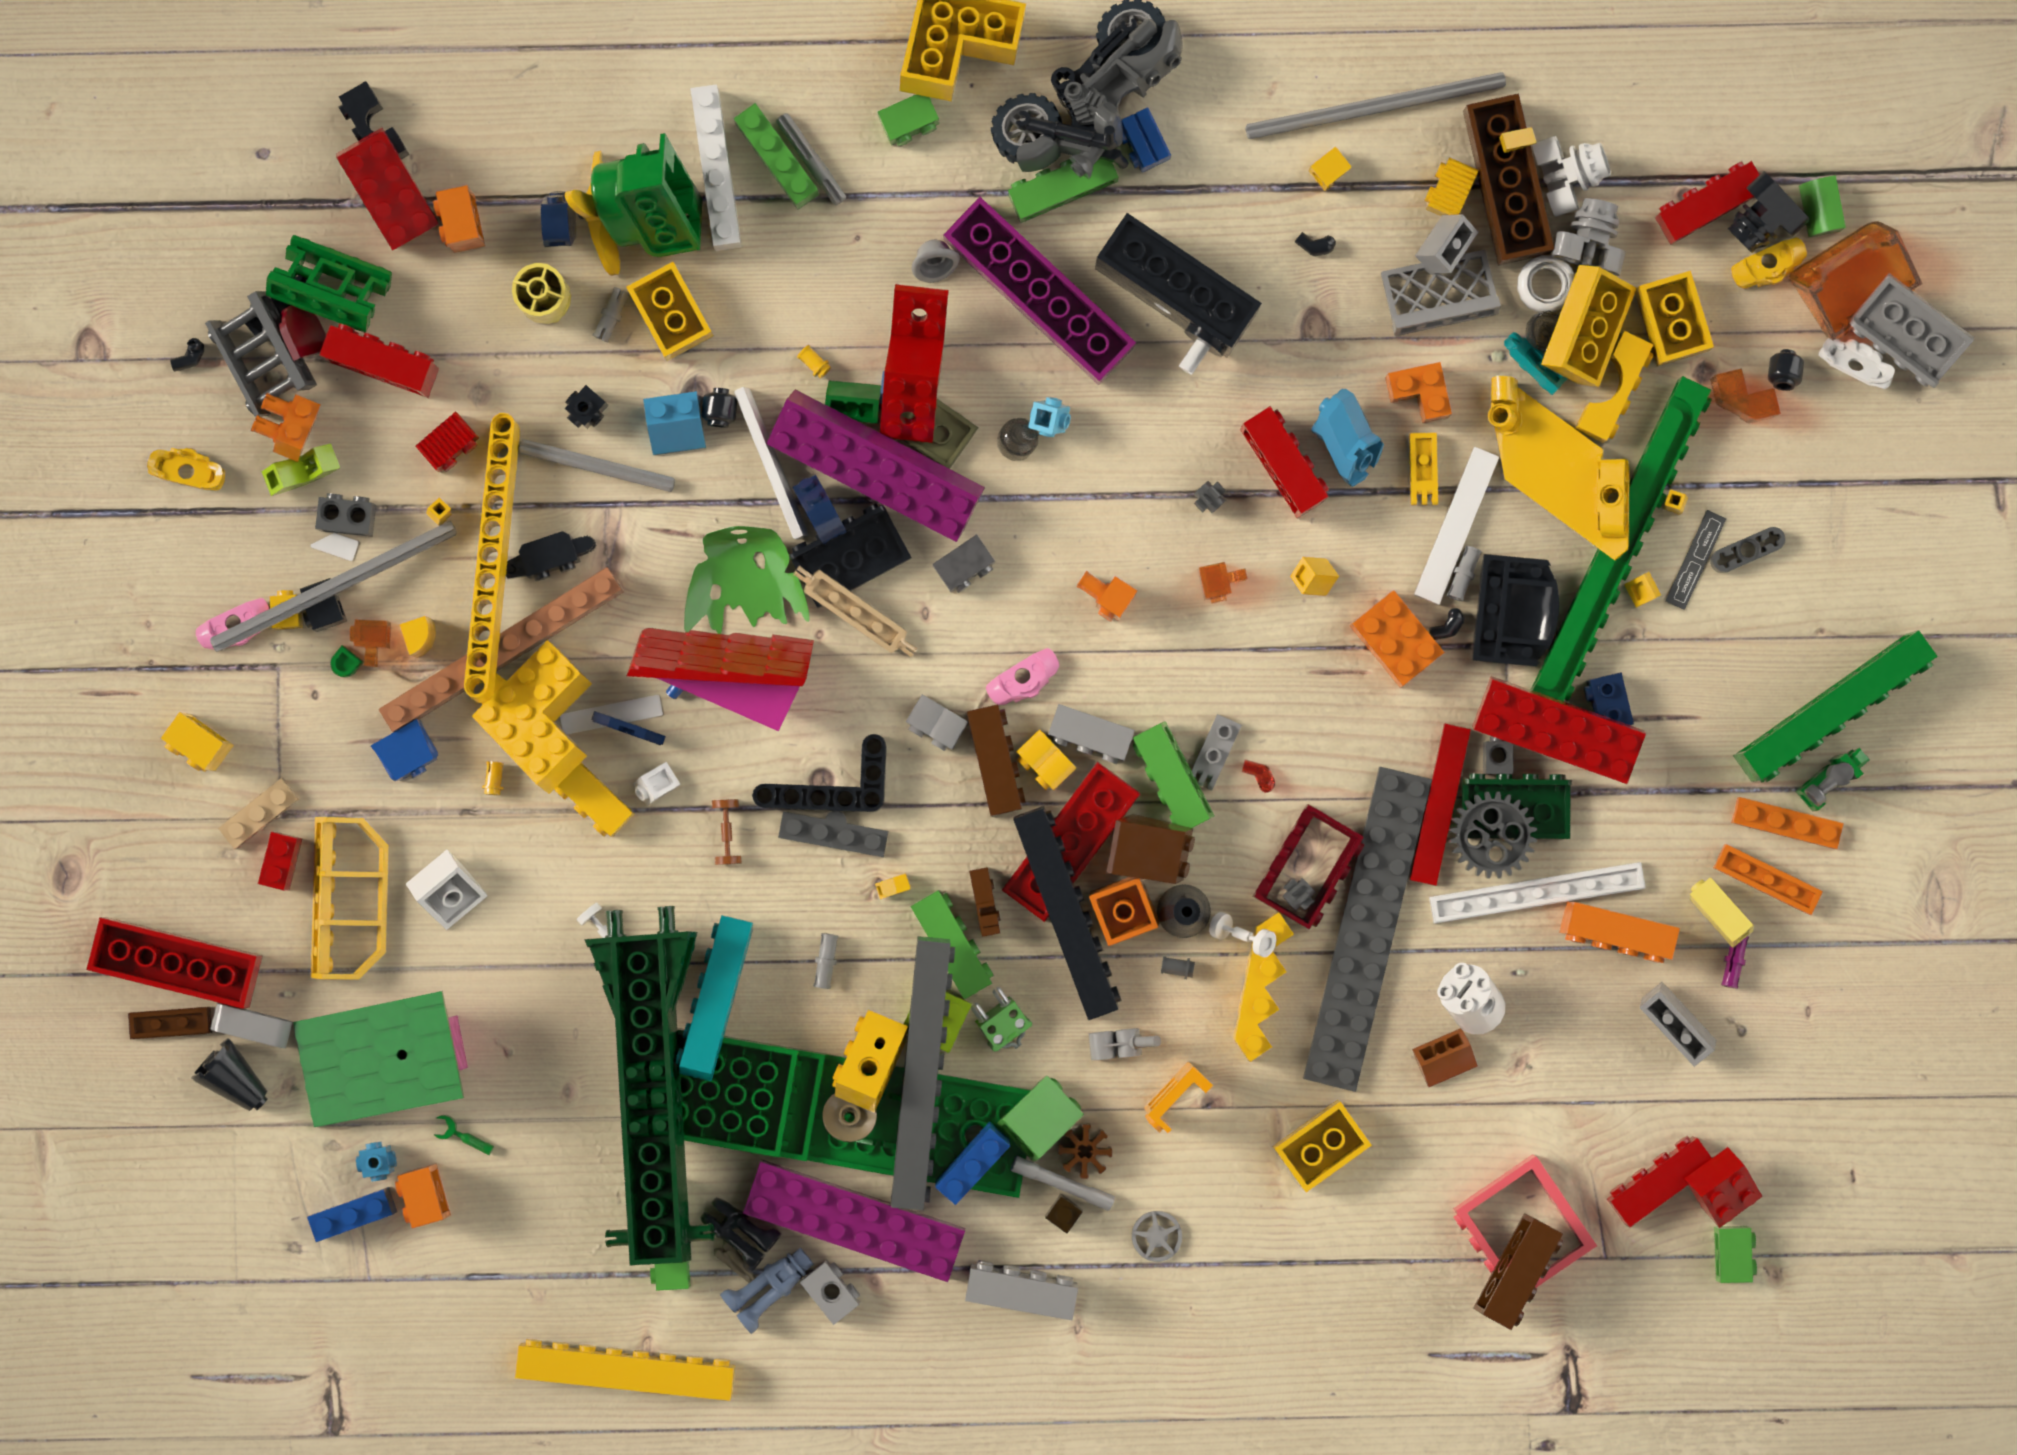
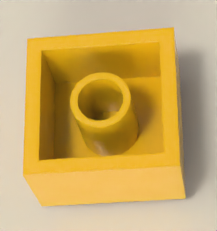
(197, 742)

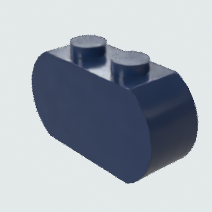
(557, 220)
(819, 509)

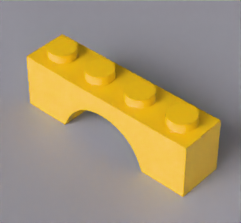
(1629, 357)

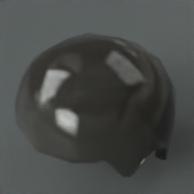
(1540, 329)
(1017, 440)

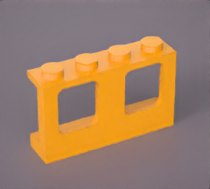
(1171, 1092)

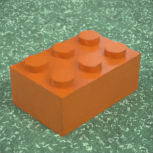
(1397, 639)

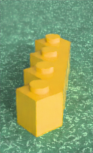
(1255, 1000)

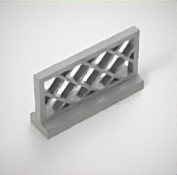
(1446, 314)

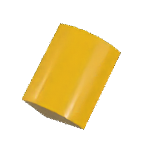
(419, 635)

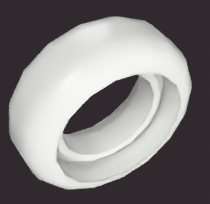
(1525, 277)

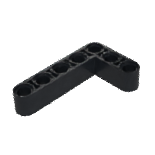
(832, 792)

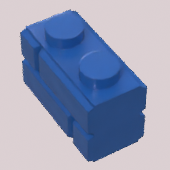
(1144, 140)

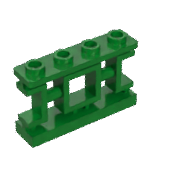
(323, 299)

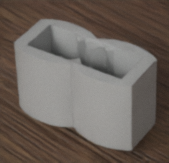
(936, 722)

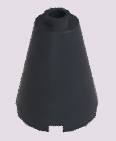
(1170, 911)
(231, 1077)

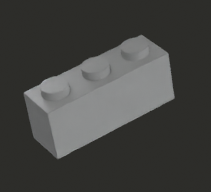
(1090, 734)
(1678, 1024)

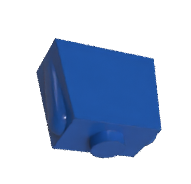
(406, 751)

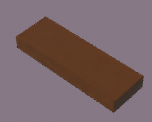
(169, 1022)

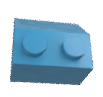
(674, 423)

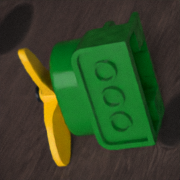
(640, 203)

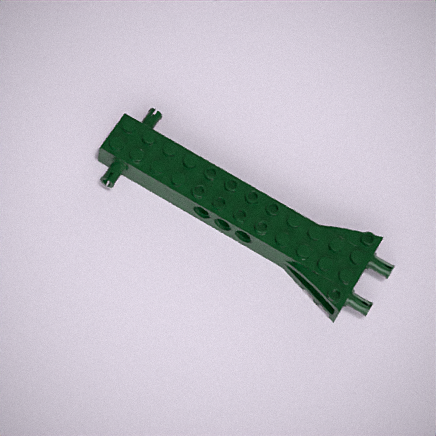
(643, 987)

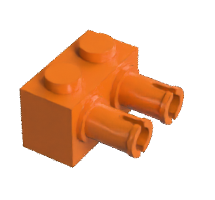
(298, 422)
(1110, 597)

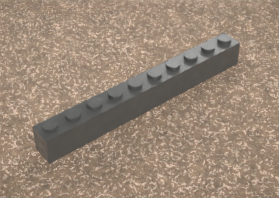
(920, 1073)

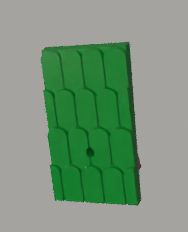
(357, 1062)

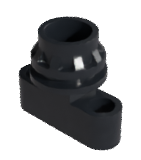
(1767, 214)

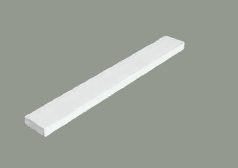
(1537, 892)

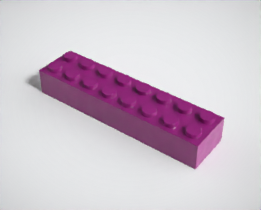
(1039, 290)
(875, 465)
(854, 1220)

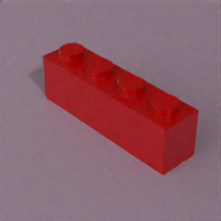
(1707, 204)
(1659, 1182)

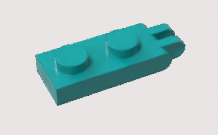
(1530, 361)

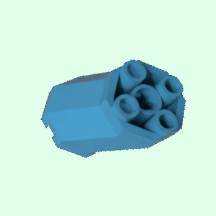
(1348, 436)

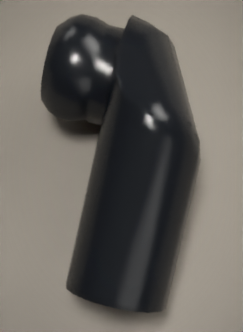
(192, 356)

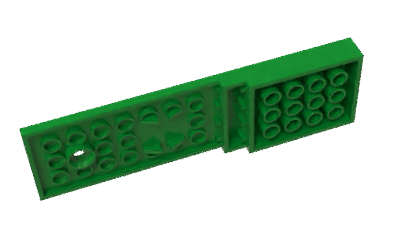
(774, 1101)

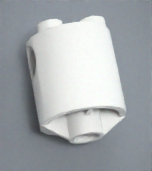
(1471, 998)

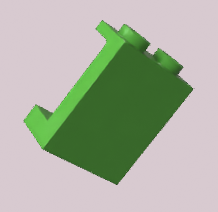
(1041, 1118)

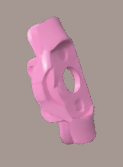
(218, 624)
(1041, 667)

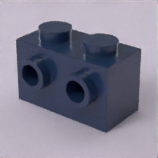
(1609, 697)

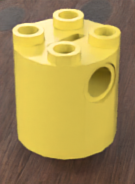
(536, 303)

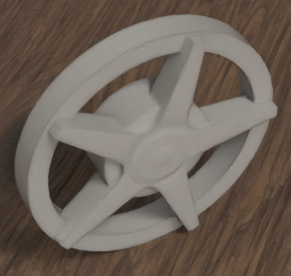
(1157, 1236)

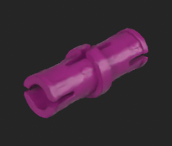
(1734, 964)

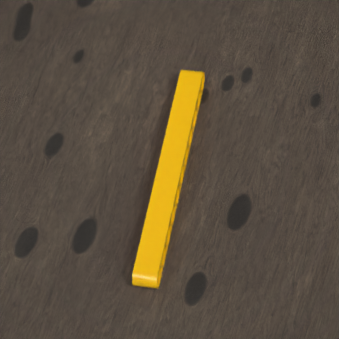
(497, 568)

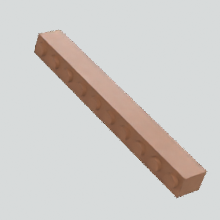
(512, 644)

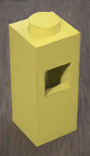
(1721, 911)

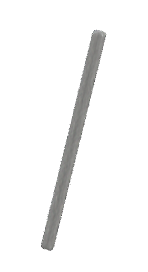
(1375, 105)
(333, 586)

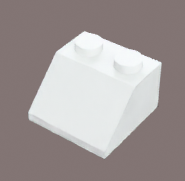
(446, 889)

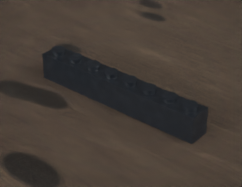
(1066, 913)

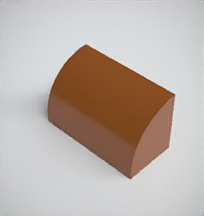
(1445, 1057)

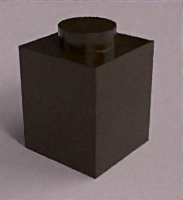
(1063, 1213)

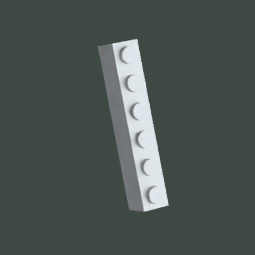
(716, 167)

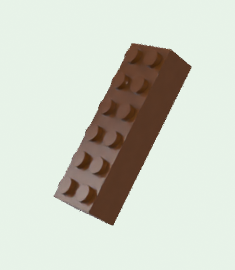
(1508, 181)

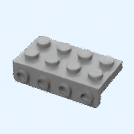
(1910, 331)

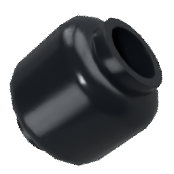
(1785, 370)
(719, 408)

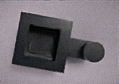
(325, 613)

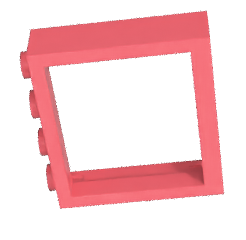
(1531, 1163)

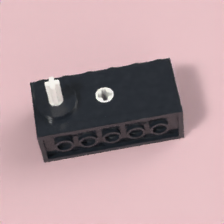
(1179, 288)

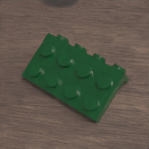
(1545, 798)

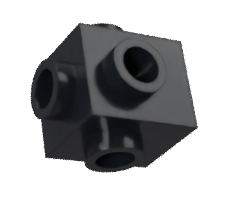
(589, 398)

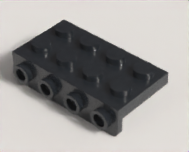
(857, 556)

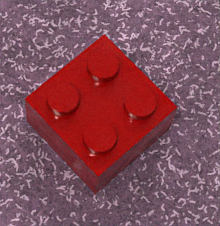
(1723, 1187)

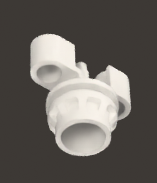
(1560, 174)

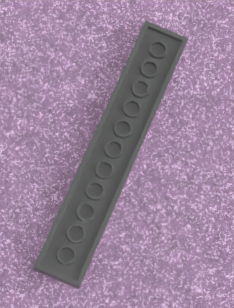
(1367, 929)

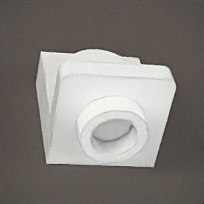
(655, 784)

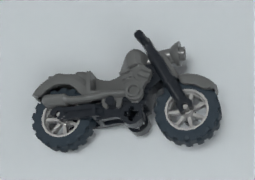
(1092, 93)

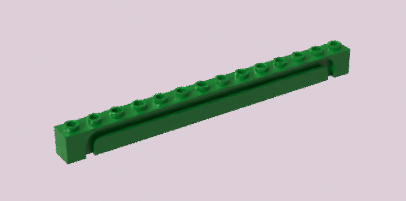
(1604, 573)

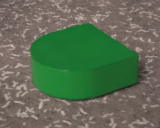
(345, 663)

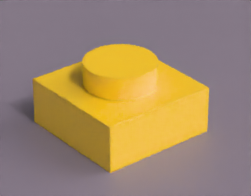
(1642, 589)

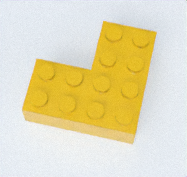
(956, 28)
(525, 713)

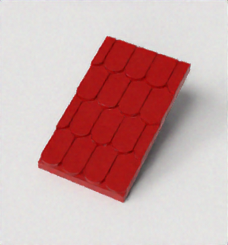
(734, 670)

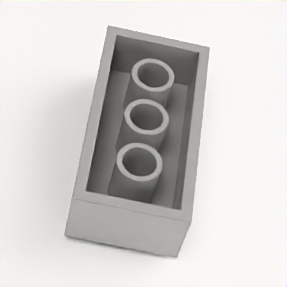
(1022, 1291)

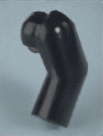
(1316, 247)
(1451, 627)

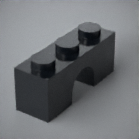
(360, 106)

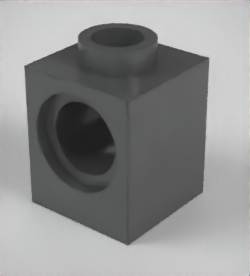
(1490, 765)

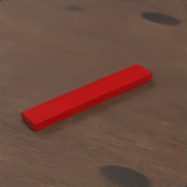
(1440, 804)

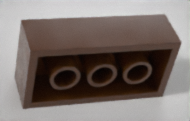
(1518, 1272)

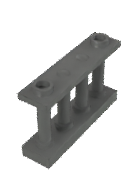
(298, 371)

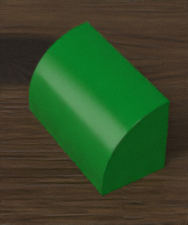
(854, 400)

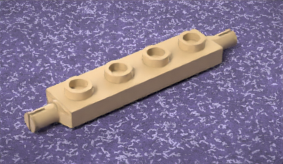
(855, 611)

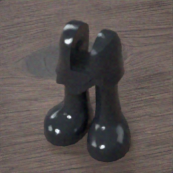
(734, 1220)

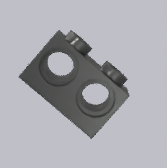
(344, 522)

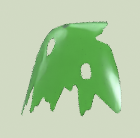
(741, 580)

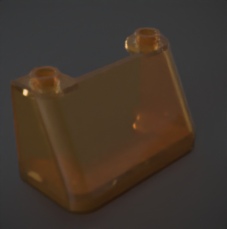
(1848, 273)

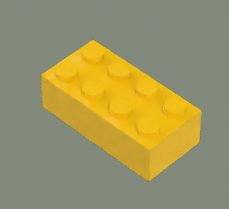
(1589, 325)

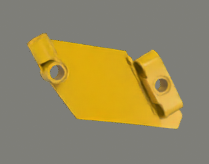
(1561, 468)

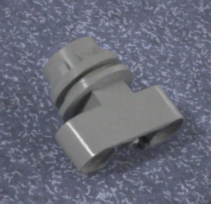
(1590, 245)

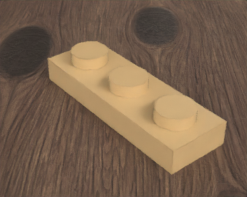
(258, 813)

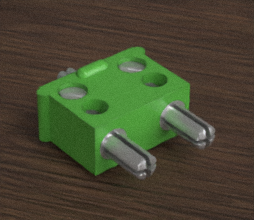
(1003, 1025)

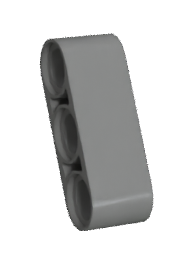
(251, 1025)

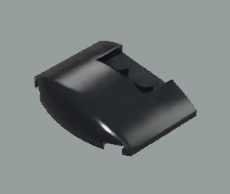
(1515, 610)

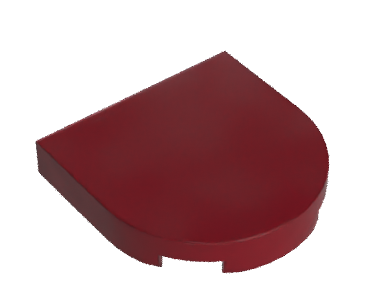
(301, 332)

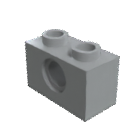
(835, 1307)

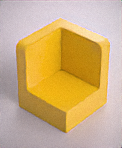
(1329, 168)
(1314, 576)

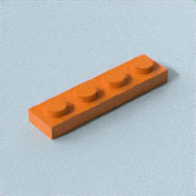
(1787, 823)
(1767, 879)

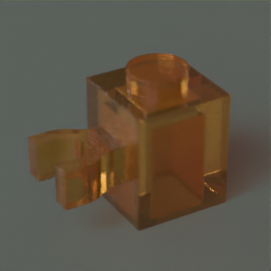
(1216, 581)
(371, 636)

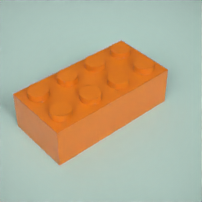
(1619, 930)

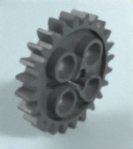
(1507, 815)

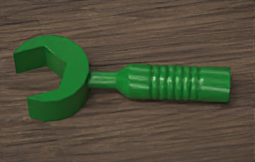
(465, 1137)

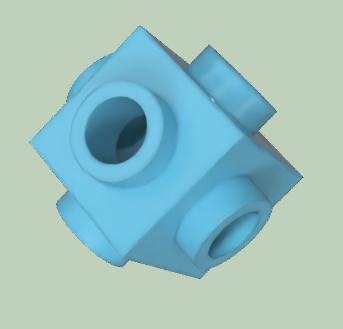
(1049, 417)

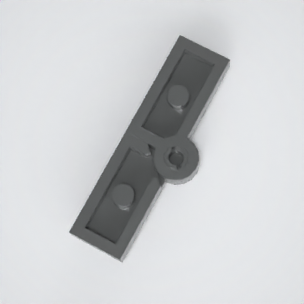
(833, 833)

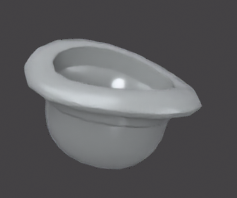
(934, 261)

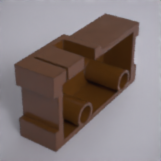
(984, 900)

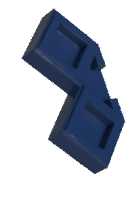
(628, 728)

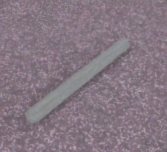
(597, 465)

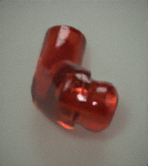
(1262, 774)

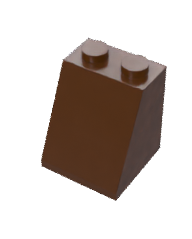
(1150, 849)

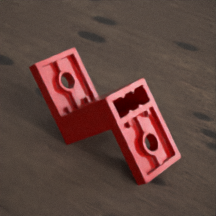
(914, 363)

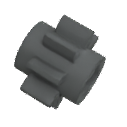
(1210, 497)
(1298, 894)

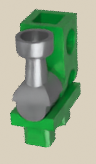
(1839, 773)

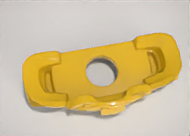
(1752, 272)
(167, 464)

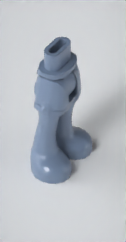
(780, 1275)

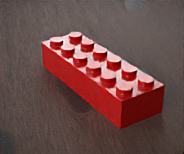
(1559, 730)
(174, 962)

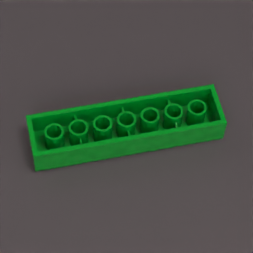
(1836, 705)

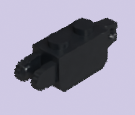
(548, 555)

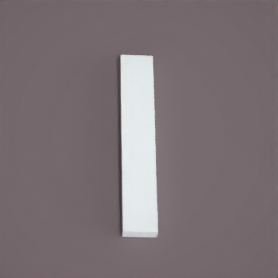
(771, 463)
(1456, 525)

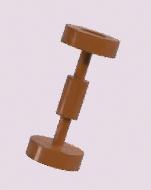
(726, 831)

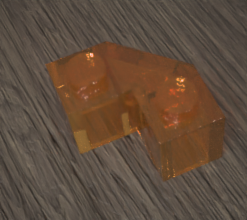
(1732, 394)

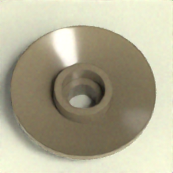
(834, 1122)

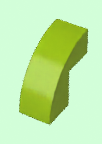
(311, 466)

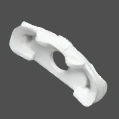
(1874, 371)

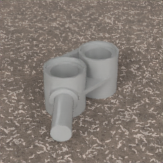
(1120, 1043)

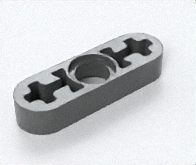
(1769, 548)

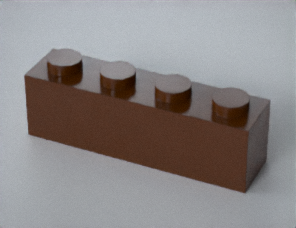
(994, 760)

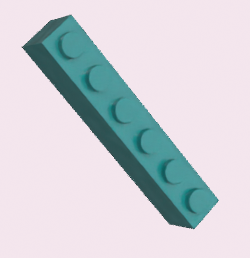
(715, 998)

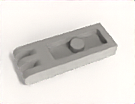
(1215, 750)

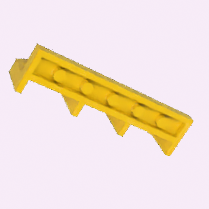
(325, 885)

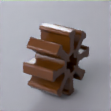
(1084, 1159)

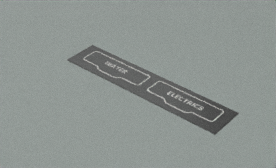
(1695, 559)

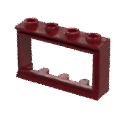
(1339, 870)

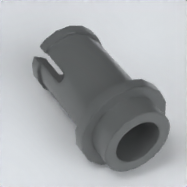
(1178, 967)

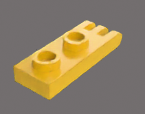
(1423, 467)

